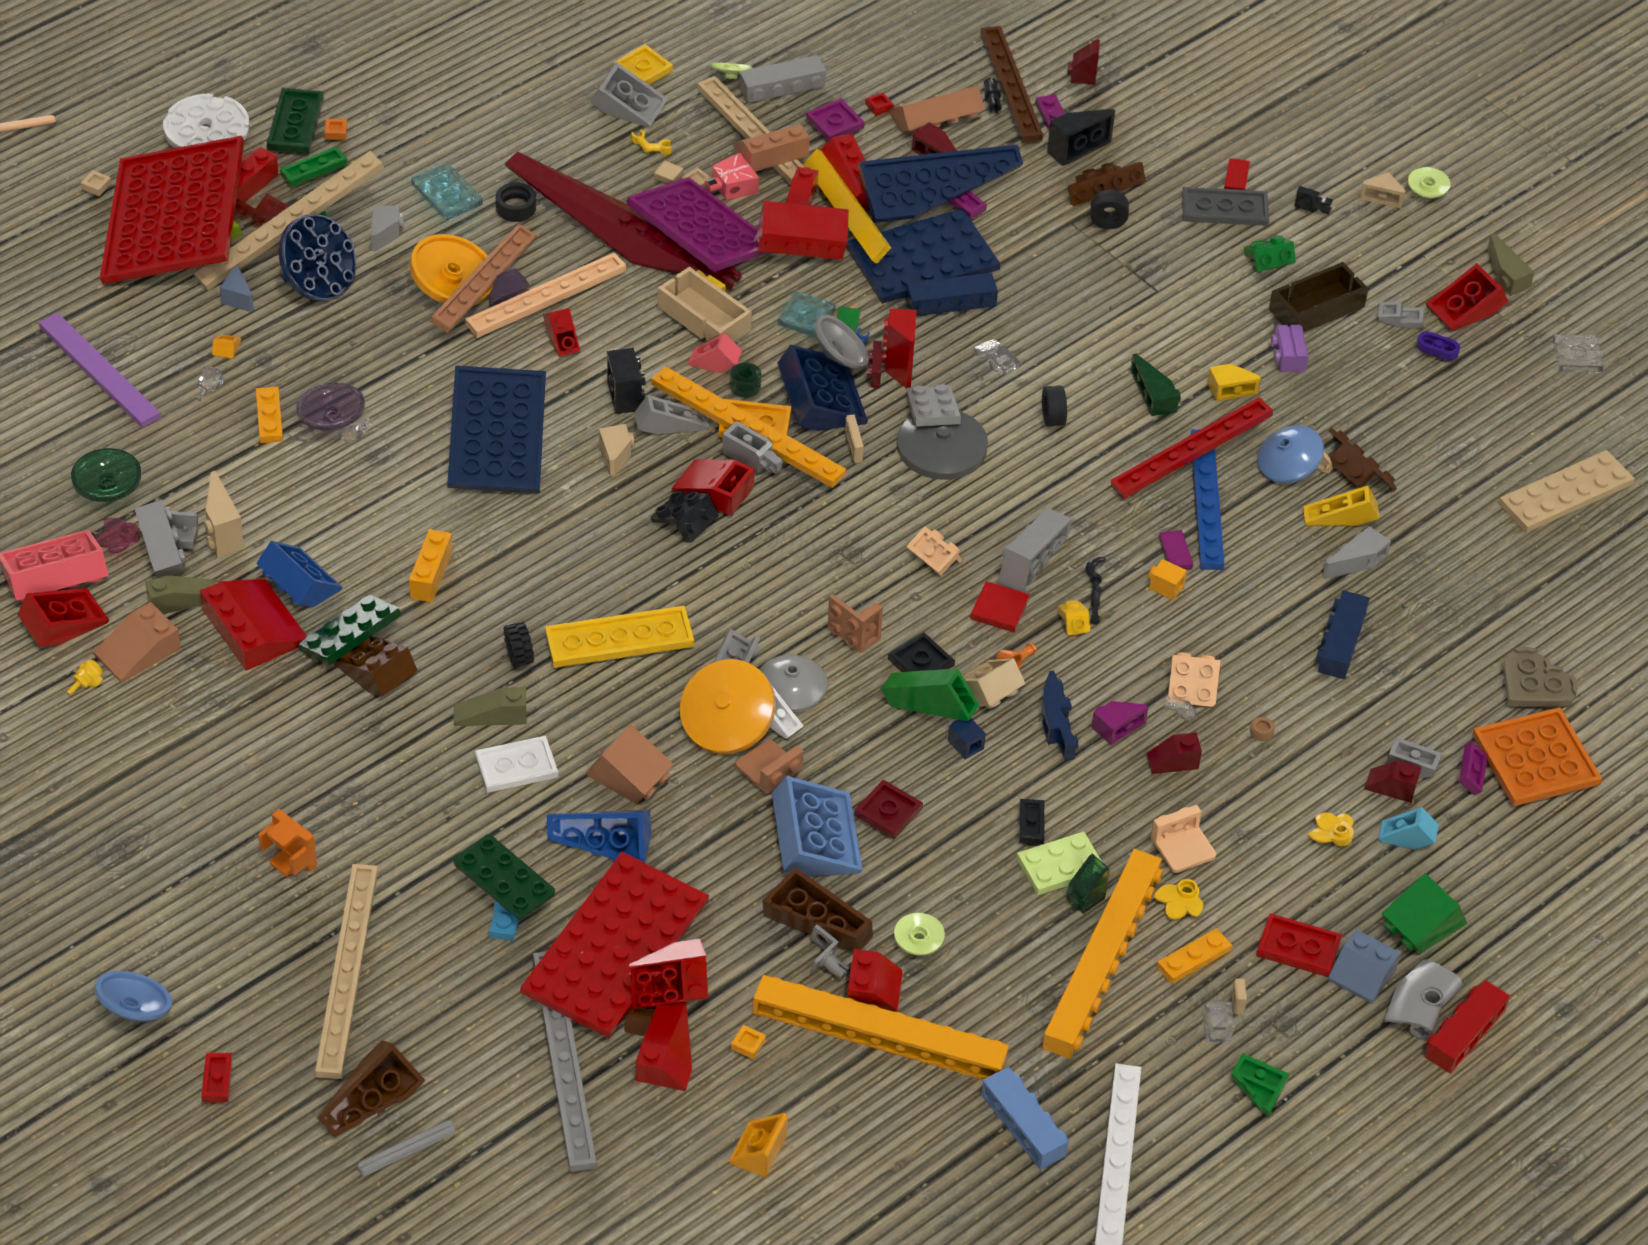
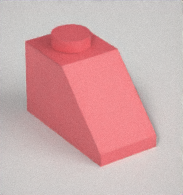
(716, 354)

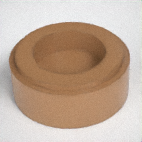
(1262, 729)

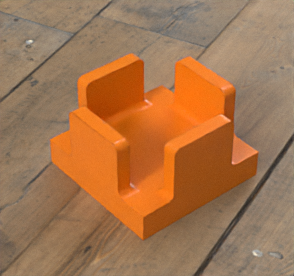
(293, 840)

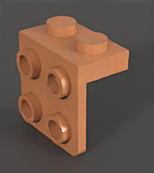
(770, 764)

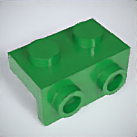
(1271, 253)

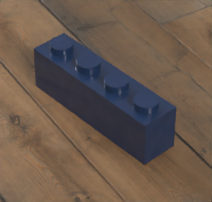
(952, 294)
(1343, 634)

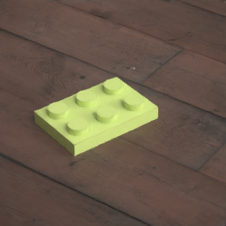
(1056, 862)

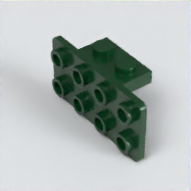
(504, 877)

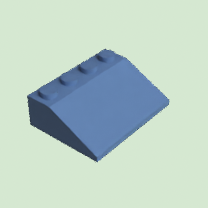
(816, 828)

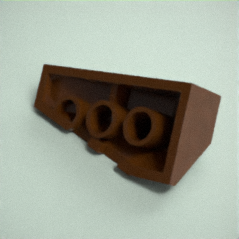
(374, 1085)

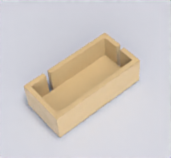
(703, 307)

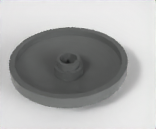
(943, 450)

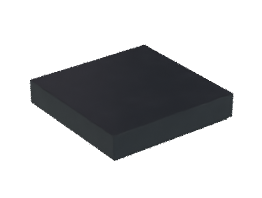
(920, 655)

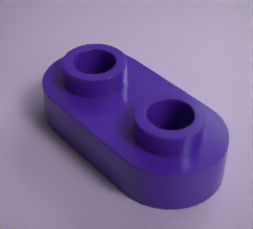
(1438, 345)

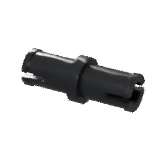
(992, 95)

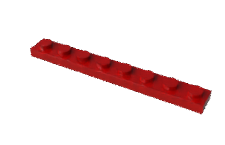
(1191, 447)

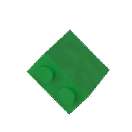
(1423, 915)

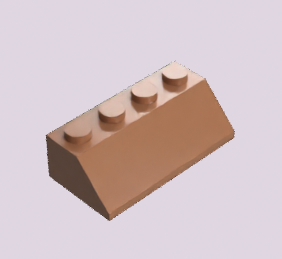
(938, 109)

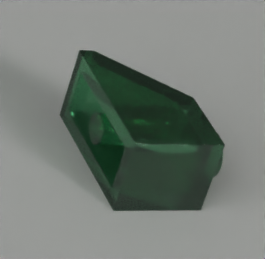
(1088, 885)

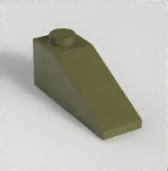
(1508, 267)
(176, 592)
(496, 707)

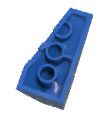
(603, 832)

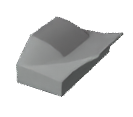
(1416, 755)

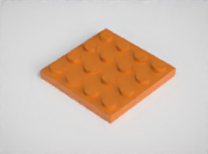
(1537, 756)

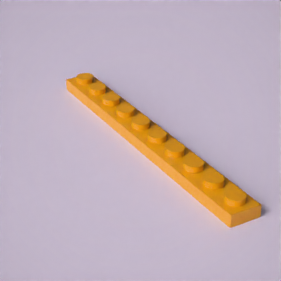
(727, 414)

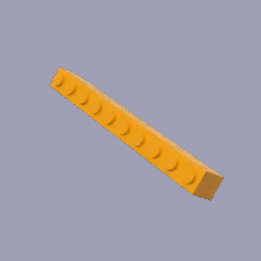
(1102, 954)
(879, 1028)

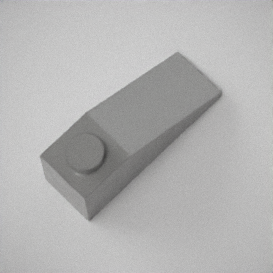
(668, 417)

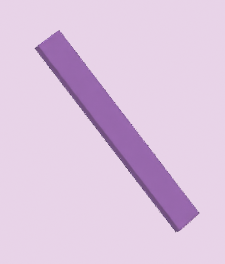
(99, 370)

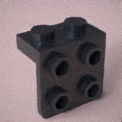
(689, 511)

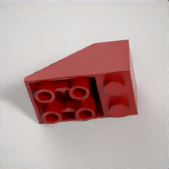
(724, 480)
(670, 975)

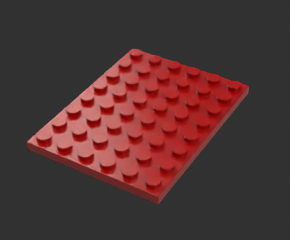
(172, 210)

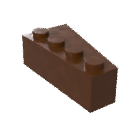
(804, 903)

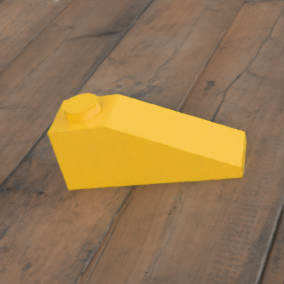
(1345, 509)

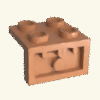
(856, 629)

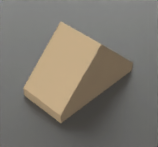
(1383, 190)

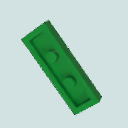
(313, 166)

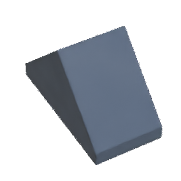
(236, 292)

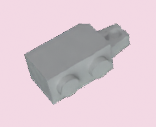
(750, 448)

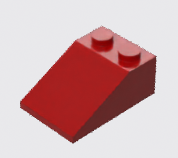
(1468, 299)
(60, 615)

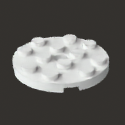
(185, 120)

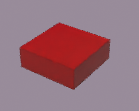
(879, 104)

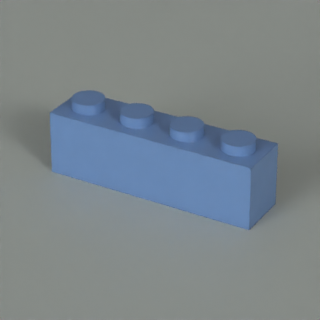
(1025, 1118)

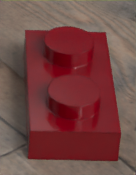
(875, 358)

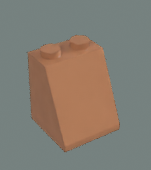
(631, 766)

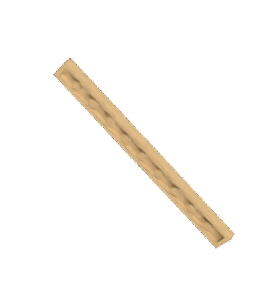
(271, 232)
(346, 972)

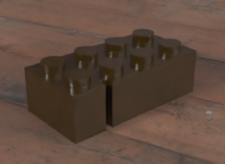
(1319, 298)

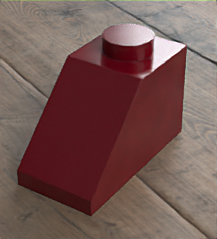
(1085, 64)
(1175, 754)
(1394, 780)

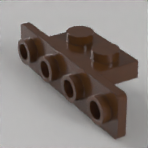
(1105, 178)
(1355, 466)

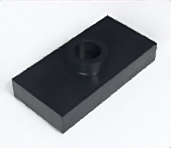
(1031, 821)

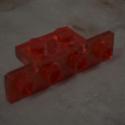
(265, 211)

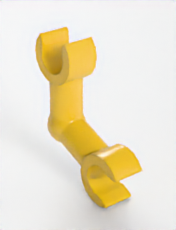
(662, 147)

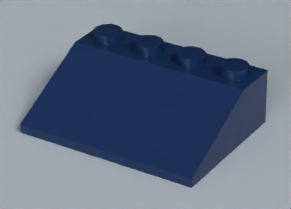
(819, 389)

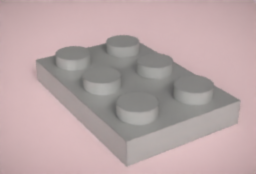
(933, 405)

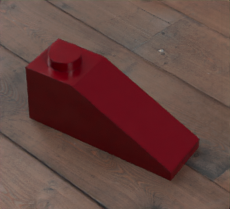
(931, 140)

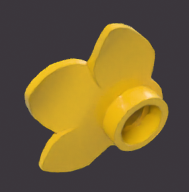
(1333, 829)
(1178, 901)

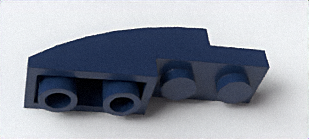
(1055, 717)

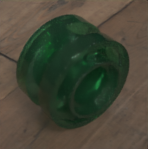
(745, 379)

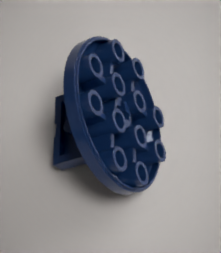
(317, 257)

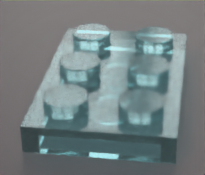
(447, 191)

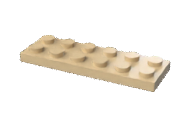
(1566, 491)

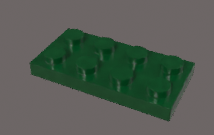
(295, 120)
(349, 629)

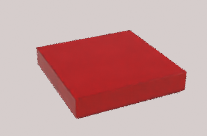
(1000, 606)

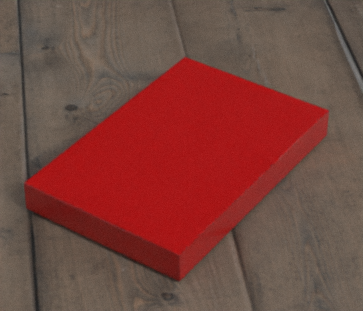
(1299, 945)

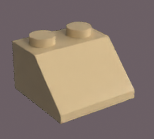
(994, 681)

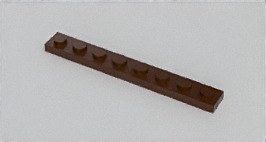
(1011, 84)

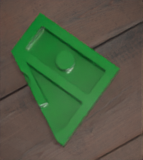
(1259, 1082)

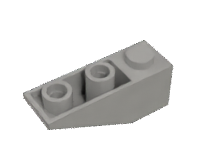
(1360, 554)

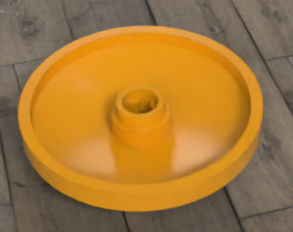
(443, 263)
(727, 706)

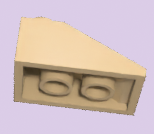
(222, 520)

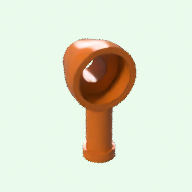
(1030, 649)

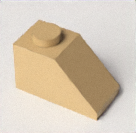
(615, 446)

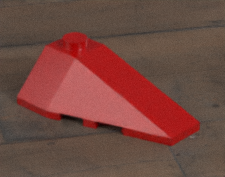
(666, 1049)

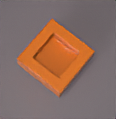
(336, 129)

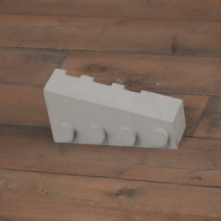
(1033, 549)

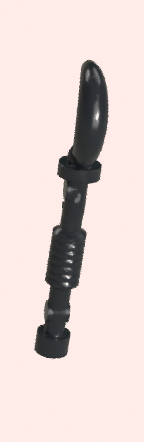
(1096, 579)

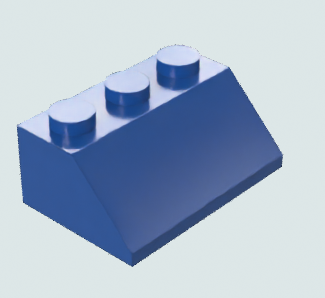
(297, 574)

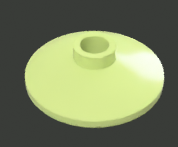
(731, 70)
(1429, 182)
(919, 926)

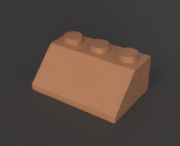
(774, 147)

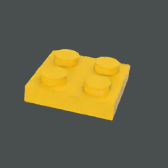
(646, 64)

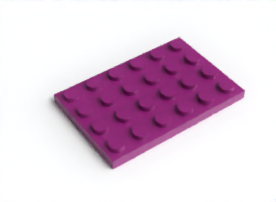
(698, 223)

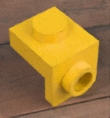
(1075, 617)

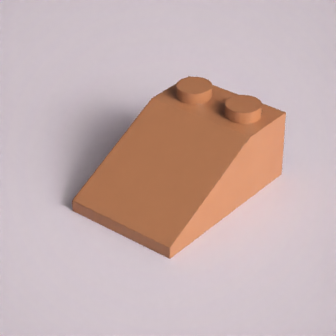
(138, 643)

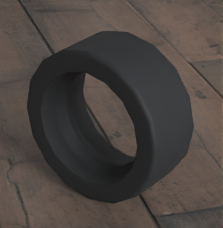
(515, 213)

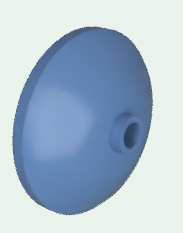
(1290, 454)
(132, 996)

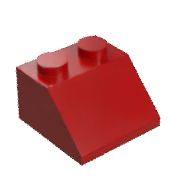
(874, 980)

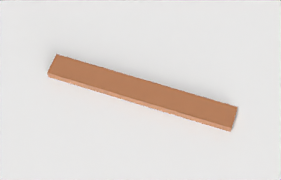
(482, 278)

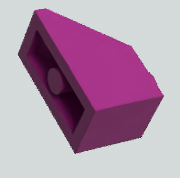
(1118, 719)

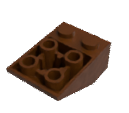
(377, 665)

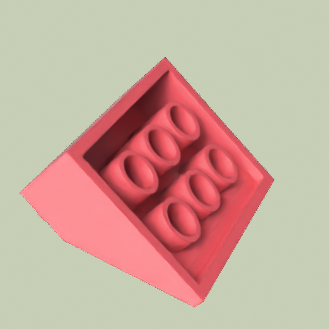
(54, 564)

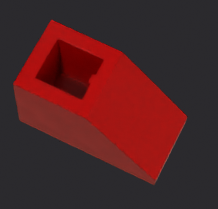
(561, 331)

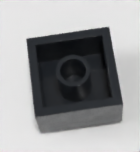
(625, 380)

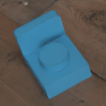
(503, 924)

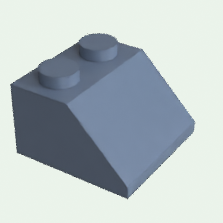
(1364, 966)

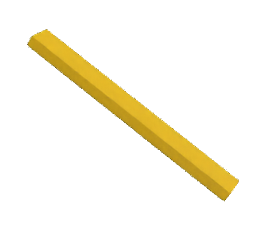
(841, 197)

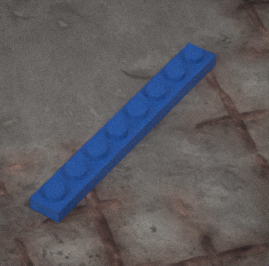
(1208, 511)

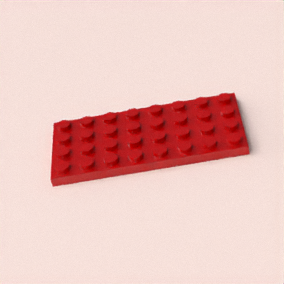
(621, 921)

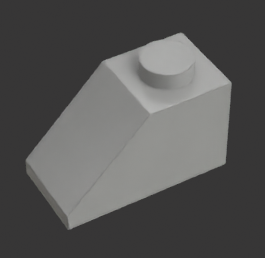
(385, 225)

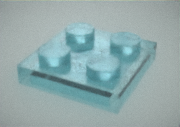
(803, 312)

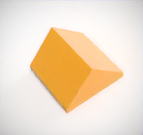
(760, 1144)

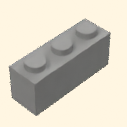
(161, 539)

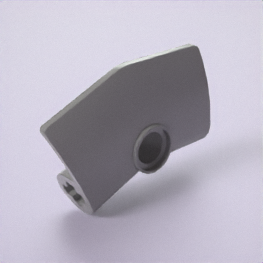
(1421, 997)

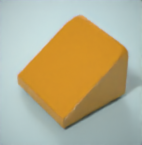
(225, 346)

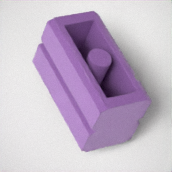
(1290, 348)

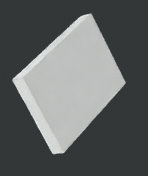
(516, 764)

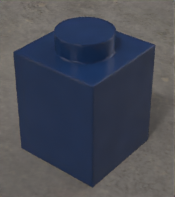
(966, 737)

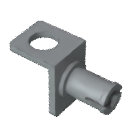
(827, 958)

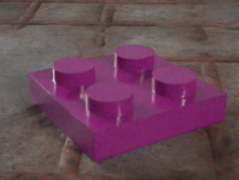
(835, 119)

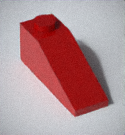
(803, 186)

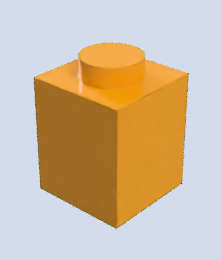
(1167, 579)

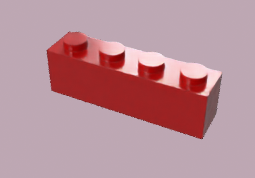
(1467, 1026)

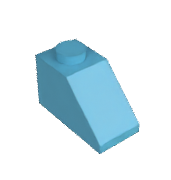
(1409, 830)

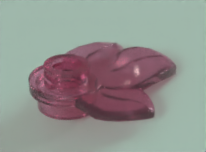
(118, 535)

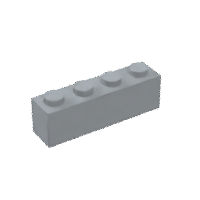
(782, 79)

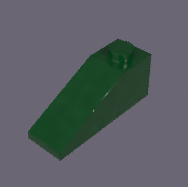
(1156, 388)

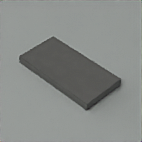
(1225, 206)

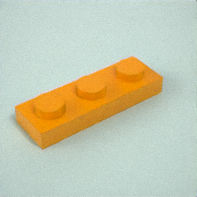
(269, 414)
(1194, 956)

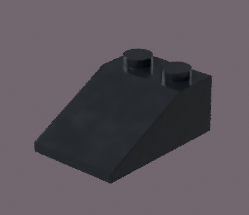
(1079, 134)

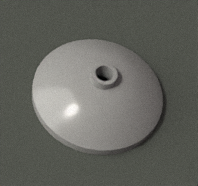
(840, 342)
(796, 680)

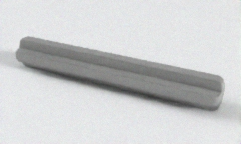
(406, 1148)

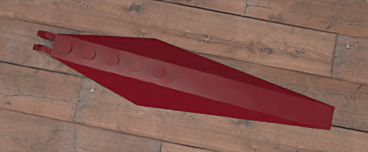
(613, 221)

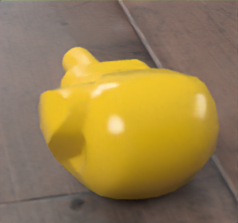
(86, 675)

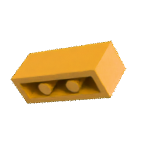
(430, 565)

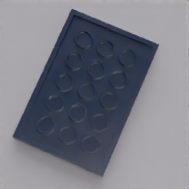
(925, 251)
(497, 429)

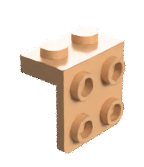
(1194, 679)
(1182, 840)

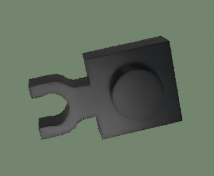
(1310, 200)

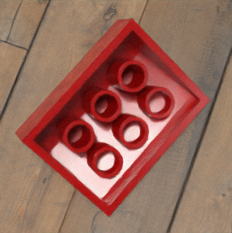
(251, 620)

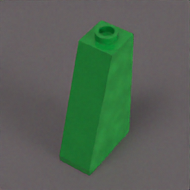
(931, 692)

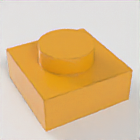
(748, 1042)

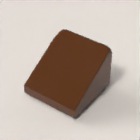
(638, 1020)

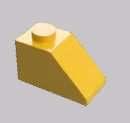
(1232, 382)

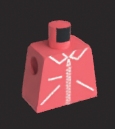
(733, 178)

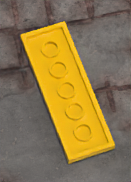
(619, 636)

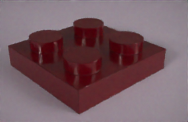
(888, 809)

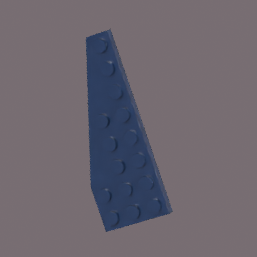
(918, 183)

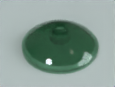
(106, 475)

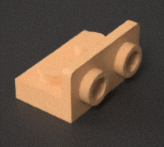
(933, 551)

